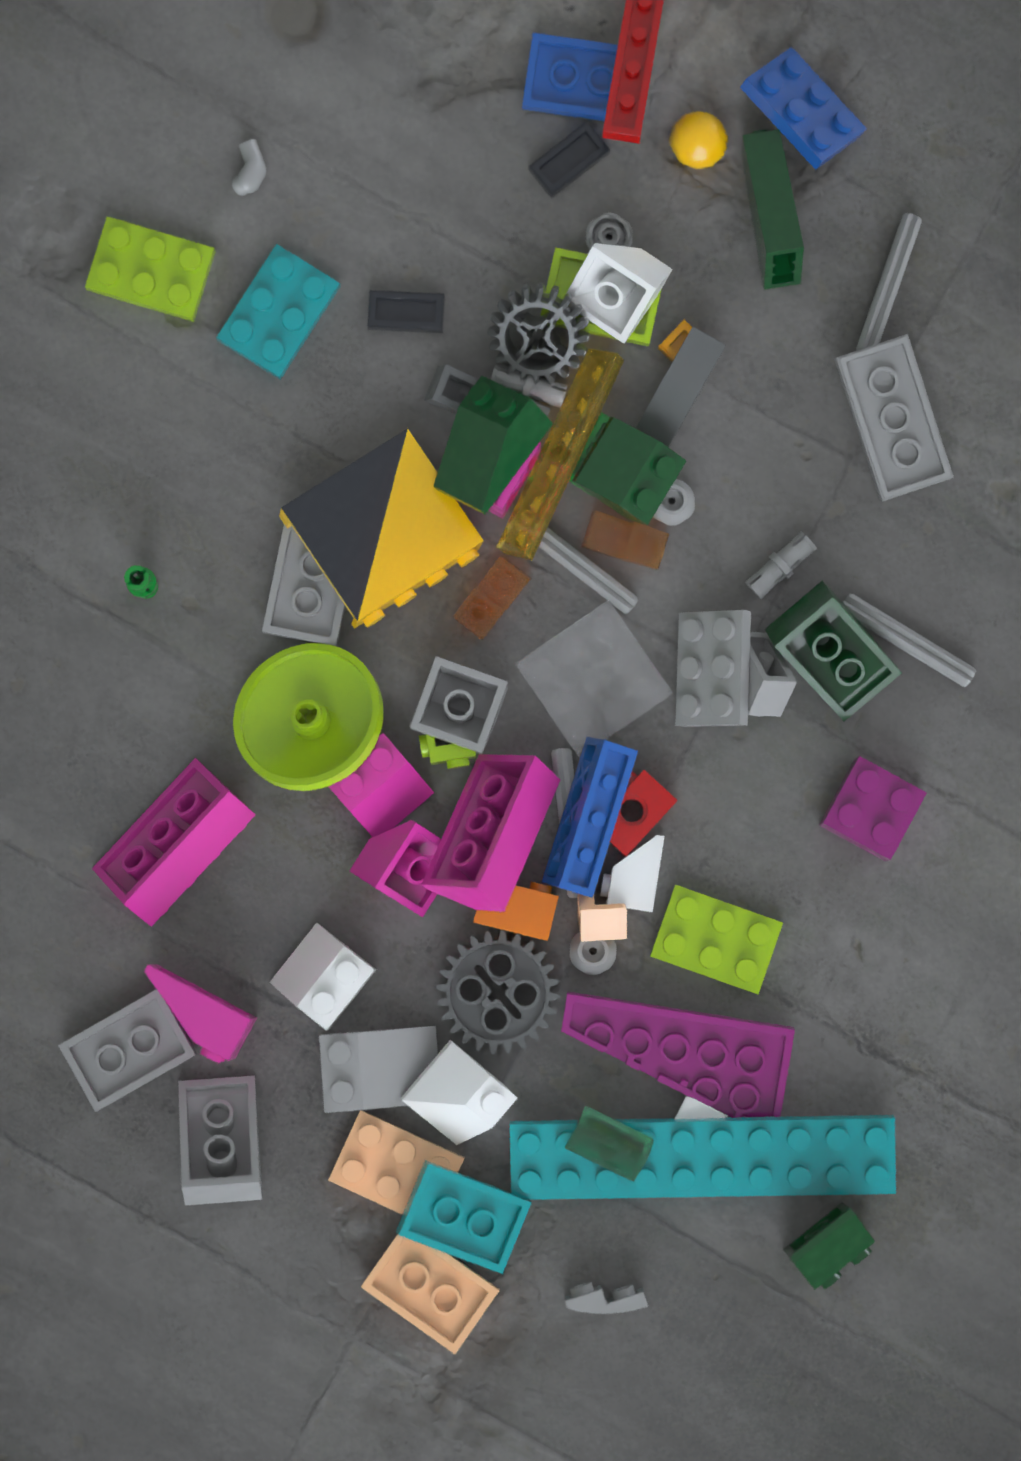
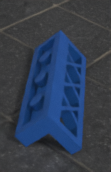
(589, 816)

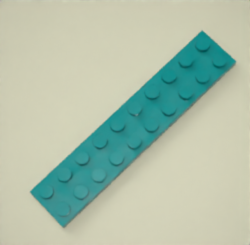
(715, 1158)

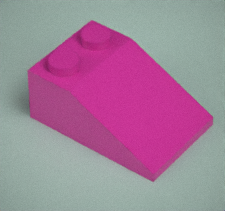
(206, 1017)

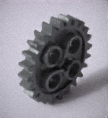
(471, 1014)

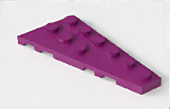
(706, 1056)

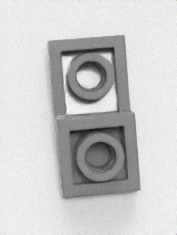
(592, 1299)

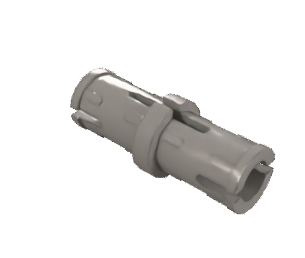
(543, 391)
(780, 565)

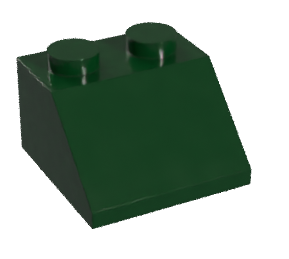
(629, 471)
(830, 1246)

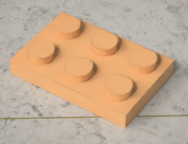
(386, 1161)
(430, 1290)

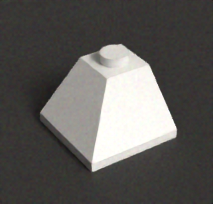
(617, 287)
(458, 1095)

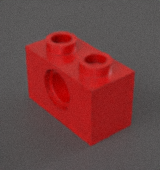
(654, 803)

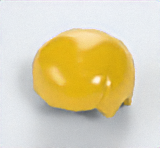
(698, 139)

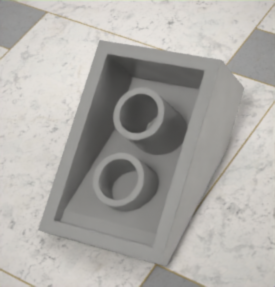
(373, 1066)
(219, 1140)

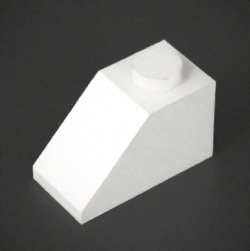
(635, 877)

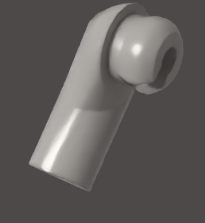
(253, 170)

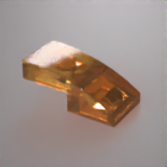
(625, 540)

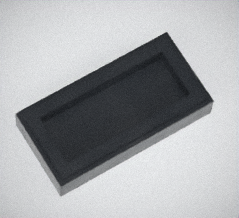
(569, 159)
(406, 311)

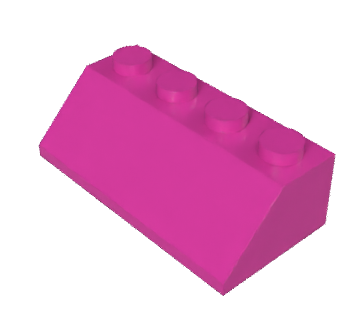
(492, 831)
(173, 842)

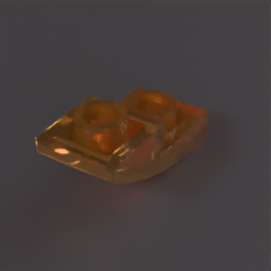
(492, 597)

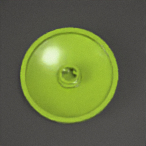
(308, 716)

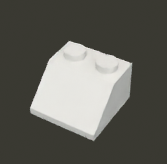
(322, 976)

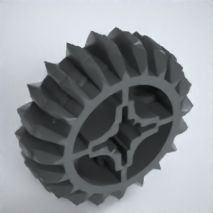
(527, 323)

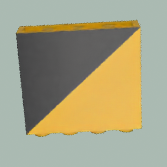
(383, 528)

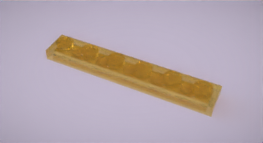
(560, 454)

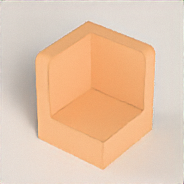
(601, 921)

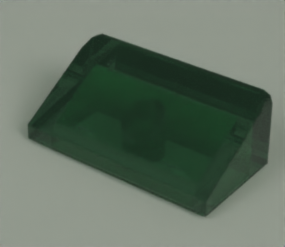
(610, 1144)

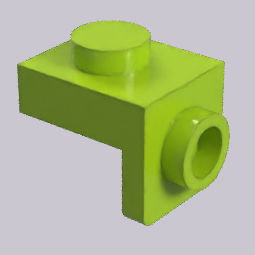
(452, 754)

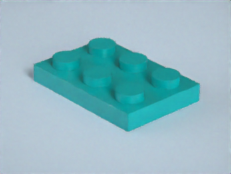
(278, 311)
(463, 1217)

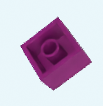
(872, 808)

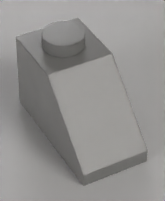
(769, 678)

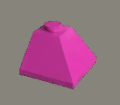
(398, 863)

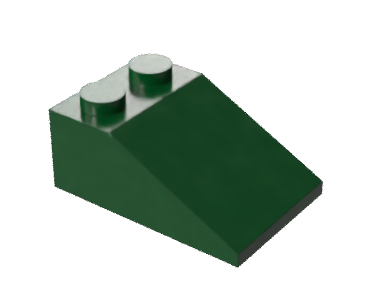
(489, 443)
(832, 651)

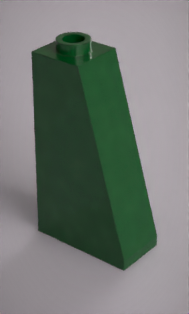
(772, 209)

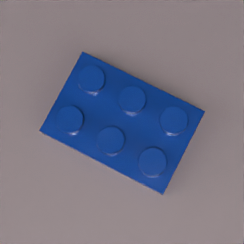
(569, 76)
(803, 108)

